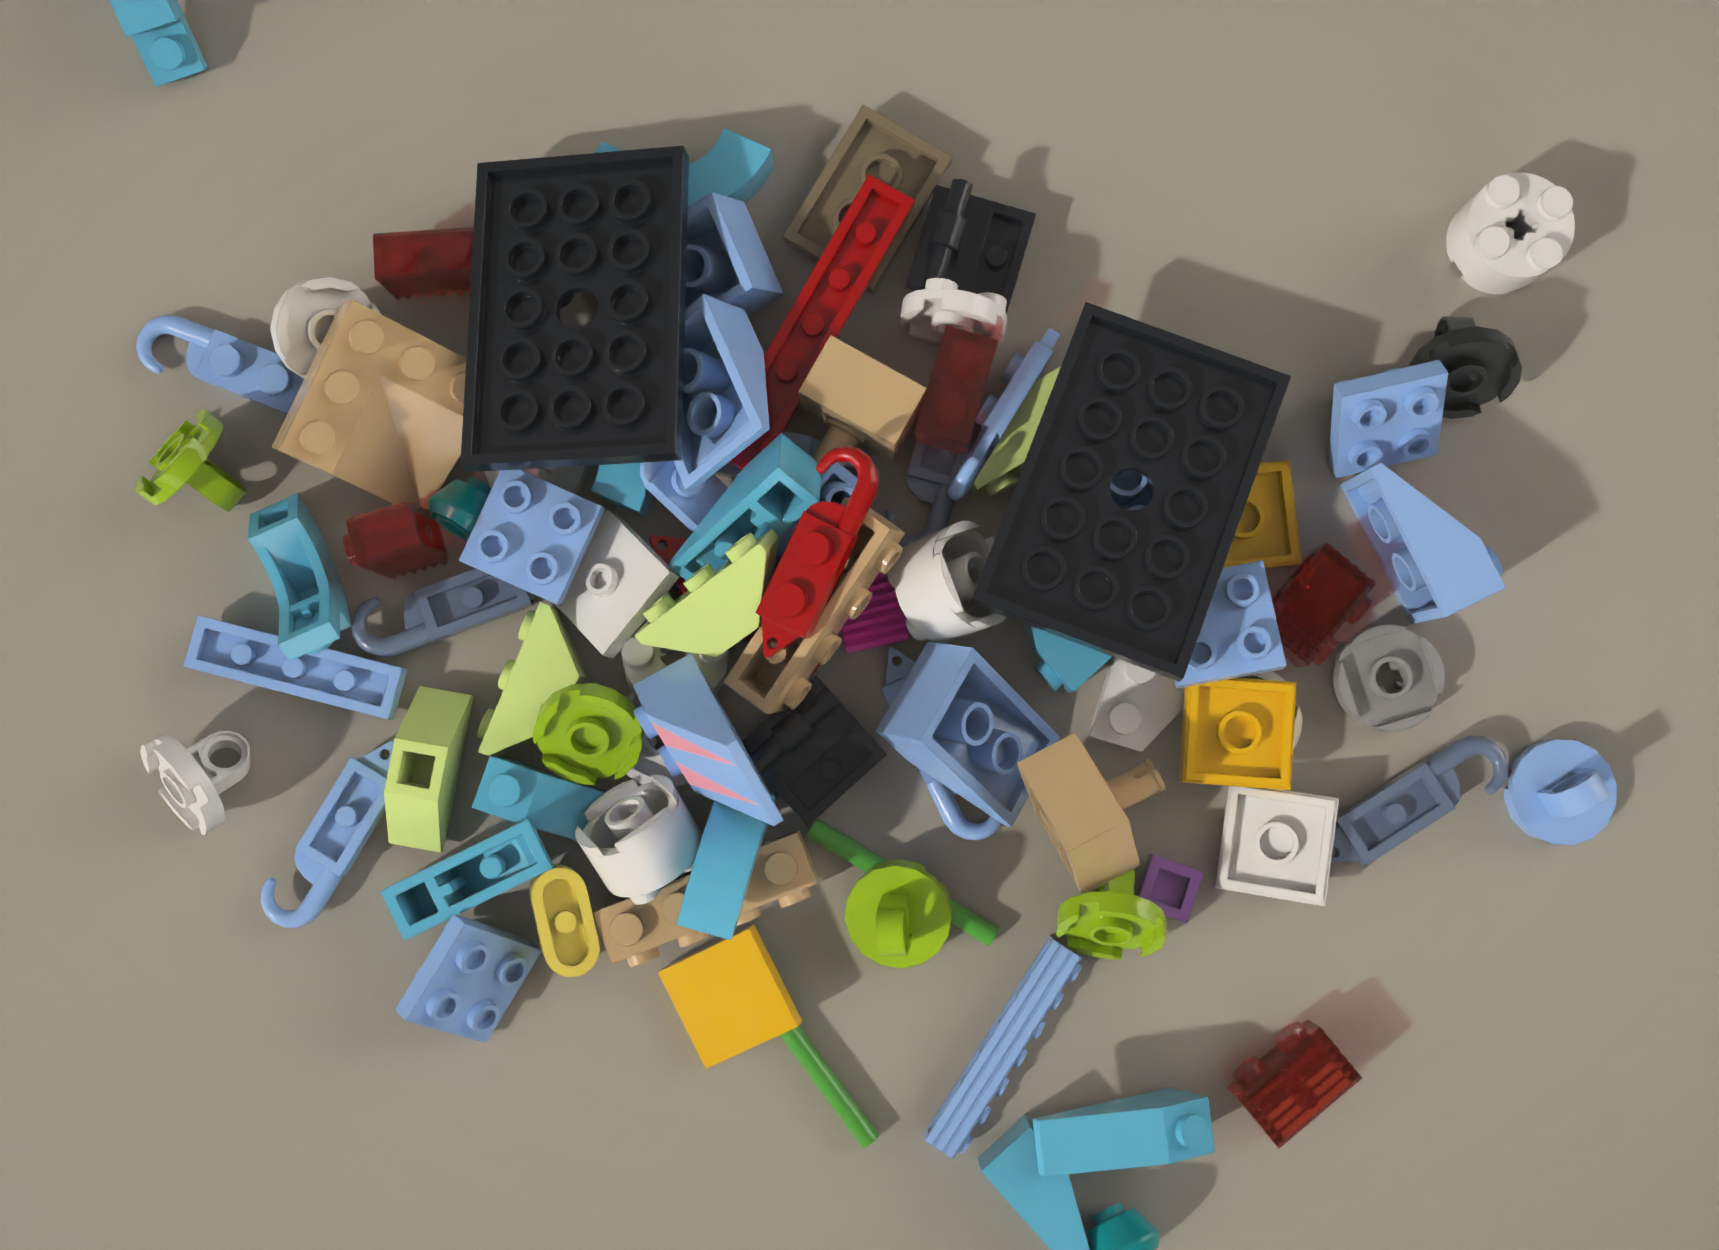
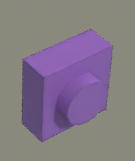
(1170, 886)

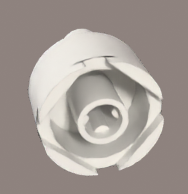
(1511, 232)
(939, 581)
(640, 838)

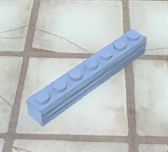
(1002, 1048)

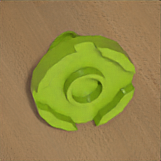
(185, 460)
(588, 733)
(898, 914)
(1111, 921)

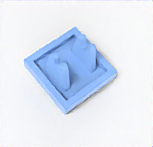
(1387, 418)
(532, 534)
(1238, 630)
(468, 979)

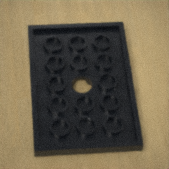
(594, 390)
(1113, 574)

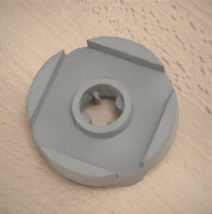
(1401, 650)

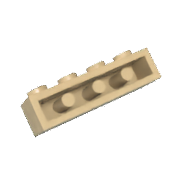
(782, 680)
(635, 931)

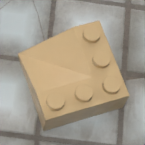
(379, 408)

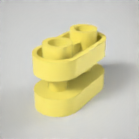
(564, 921)

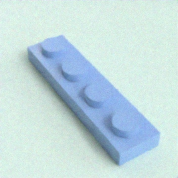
(322, 677)

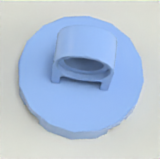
(1560, 791)

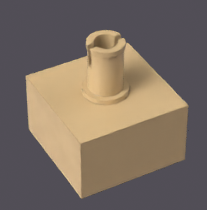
(859, 401)
(1085, 810)

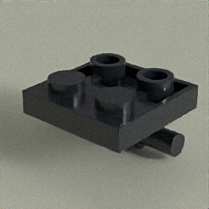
(971, 242)
(813, 752)

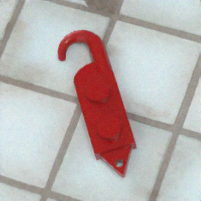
(815, 556)

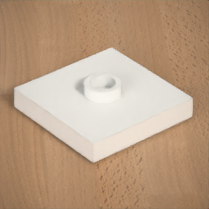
(615, 585)
(1277, 844)

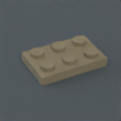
(873, 148)

